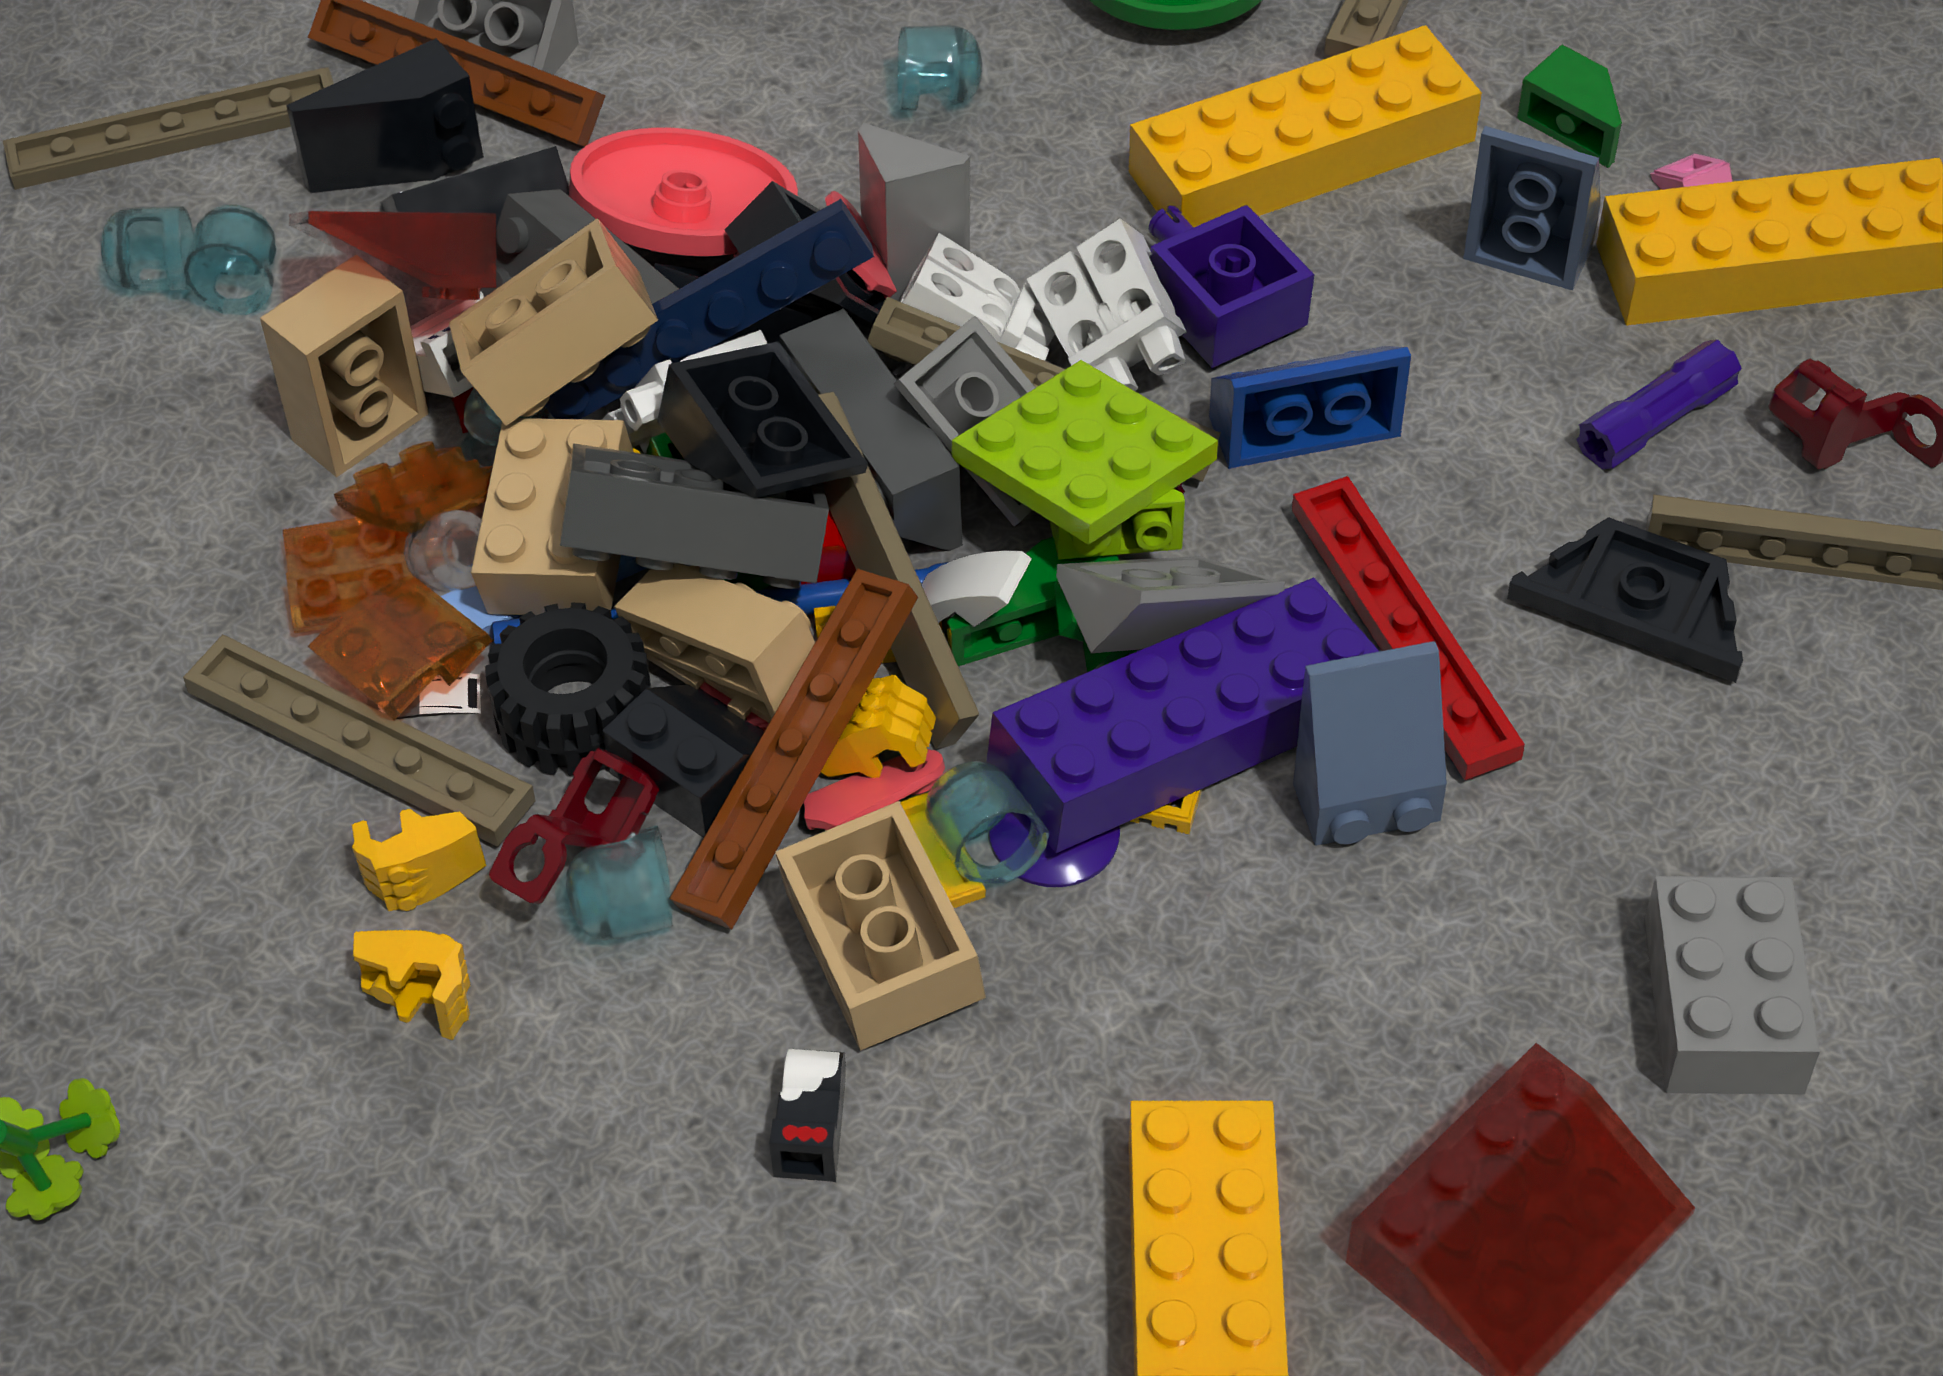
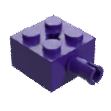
(1230, 281)

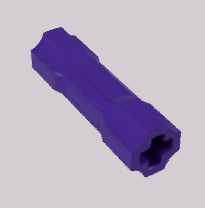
(1629, 423)

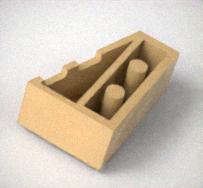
(719, 636)

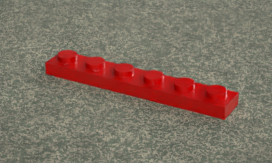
(1401, 615)

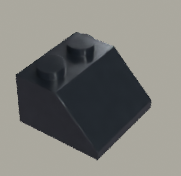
(687, 748)

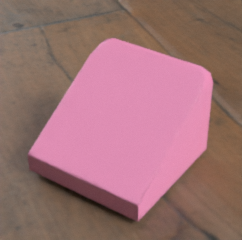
(1692, 171)

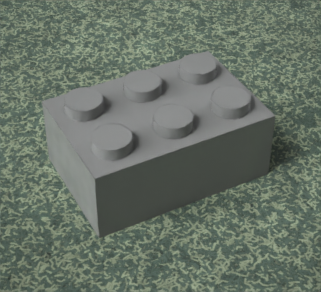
(1730, 985)

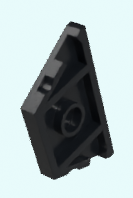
(1640, 593)

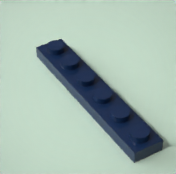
(725, 304)

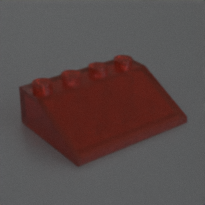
(439, 251)
(1519, 1220)

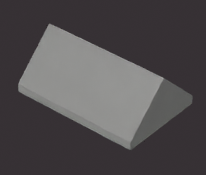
(524, 30)
(910, 197)
(961, 387)
(1150, 600)

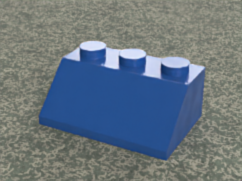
(1310, 405)

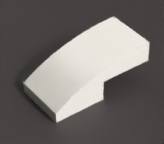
(975, 584)

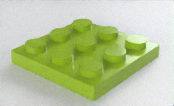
(1084, 451)

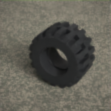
(554, 651)

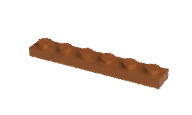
(495, 79)
(794, 749)

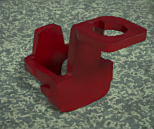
(1846, 416)
(577, 825)

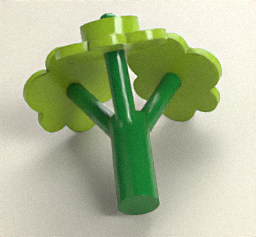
(49, 1180)

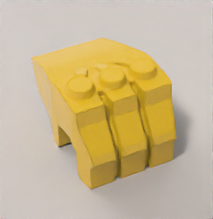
(886, 718)
(420, 861)
(415, 969)

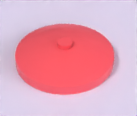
(672, 187)

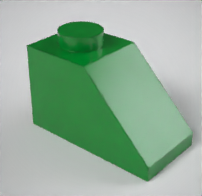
(1573, 104)

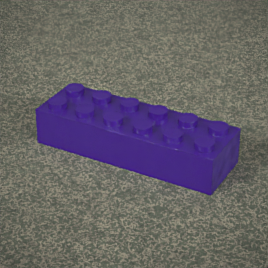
(1170, 714)

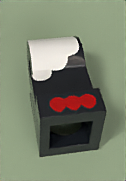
(809, 1115)

